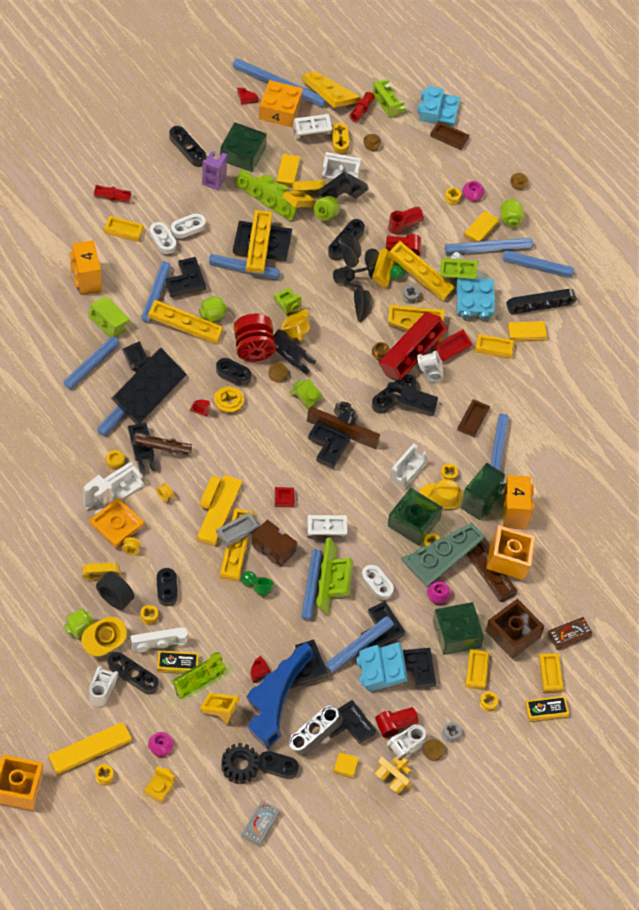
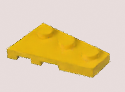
(329, 90)
(405, 316)

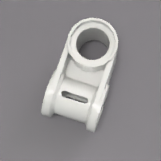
(431, 366)
(102, 683)
(403, 743)

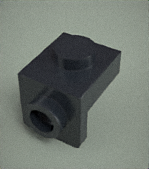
(135, 355)

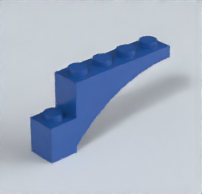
(270, 696)

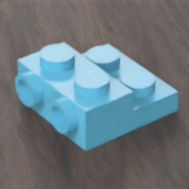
(438, 106)
(475, 297)
(382, 666)

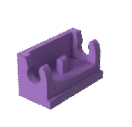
(214, 171)

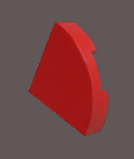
(246, 96)
(201, 407)
(259, 669)

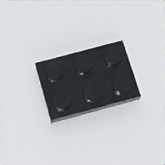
(277, 246)

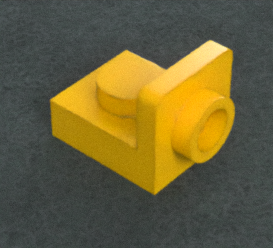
(160, 784)

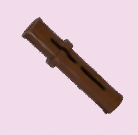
(171, 446)

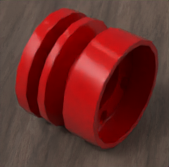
(254, 337)

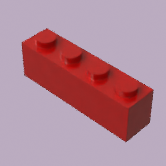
(415, 341)

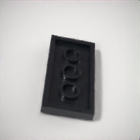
(148, 386)

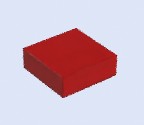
(284, 497)

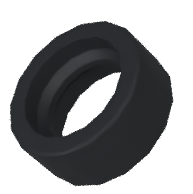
(115, 590)

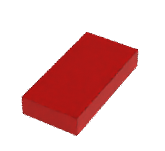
(452, 345)

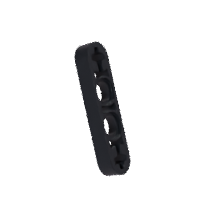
(541, 301)

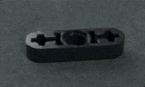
(187, 139)
(346, 232)
(388, 404)
(130, 664)

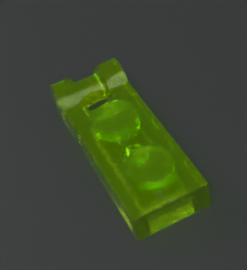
(199, 675)

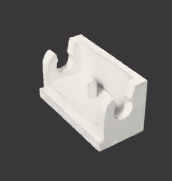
(312, 125)
(336, 164)
(408, 467)
(125, 481)
(97, 493)
(327, 525)

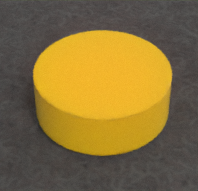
(115, 460)

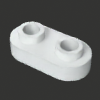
(186, 226)
(163, 239)
(378, 583)

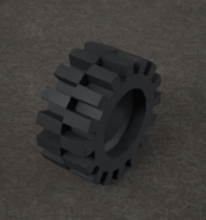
(240, 752)

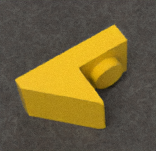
(220, 705)

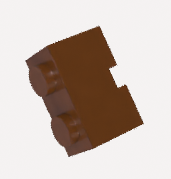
(274, 545)

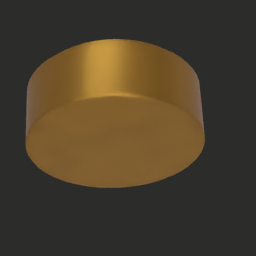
(278, 372)
(433, 749)

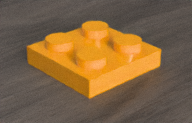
(116, 522)

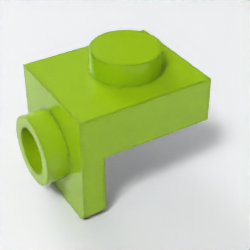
(288, 301)
(306, 392)

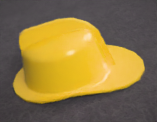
(297, 324)
(444, 493)
(104, 636)

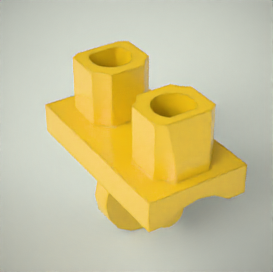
(386, 769)

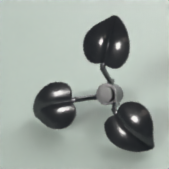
(351, 252)

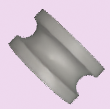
(410, 289)
(445, 734)

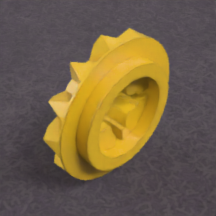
(233, 394)

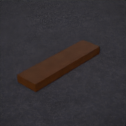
(356, 432)
(498, 582)

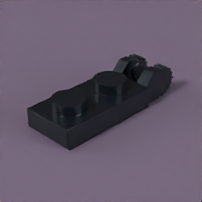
(292, 351)
(412, 398)
(141, 452)

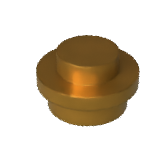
(372, 141)
(519, 181)
(379, 350)

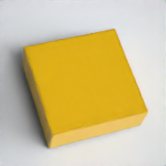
(346, 765)

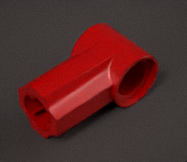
(400, 220)
(412, 241)
(391, 723)

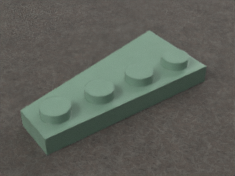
(437, 558)

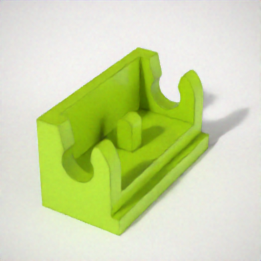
(387, 98)
(459, 268)
(108, 317)

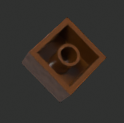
(514, 628)

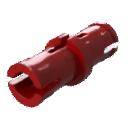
(362, 106)
(112, 193)

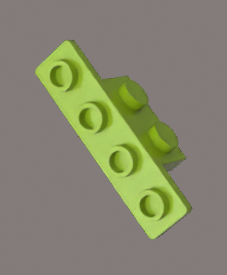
(266, 191)
(335, 576)

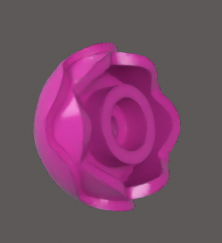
(473, 191)
(439, 598)
(156, 748)

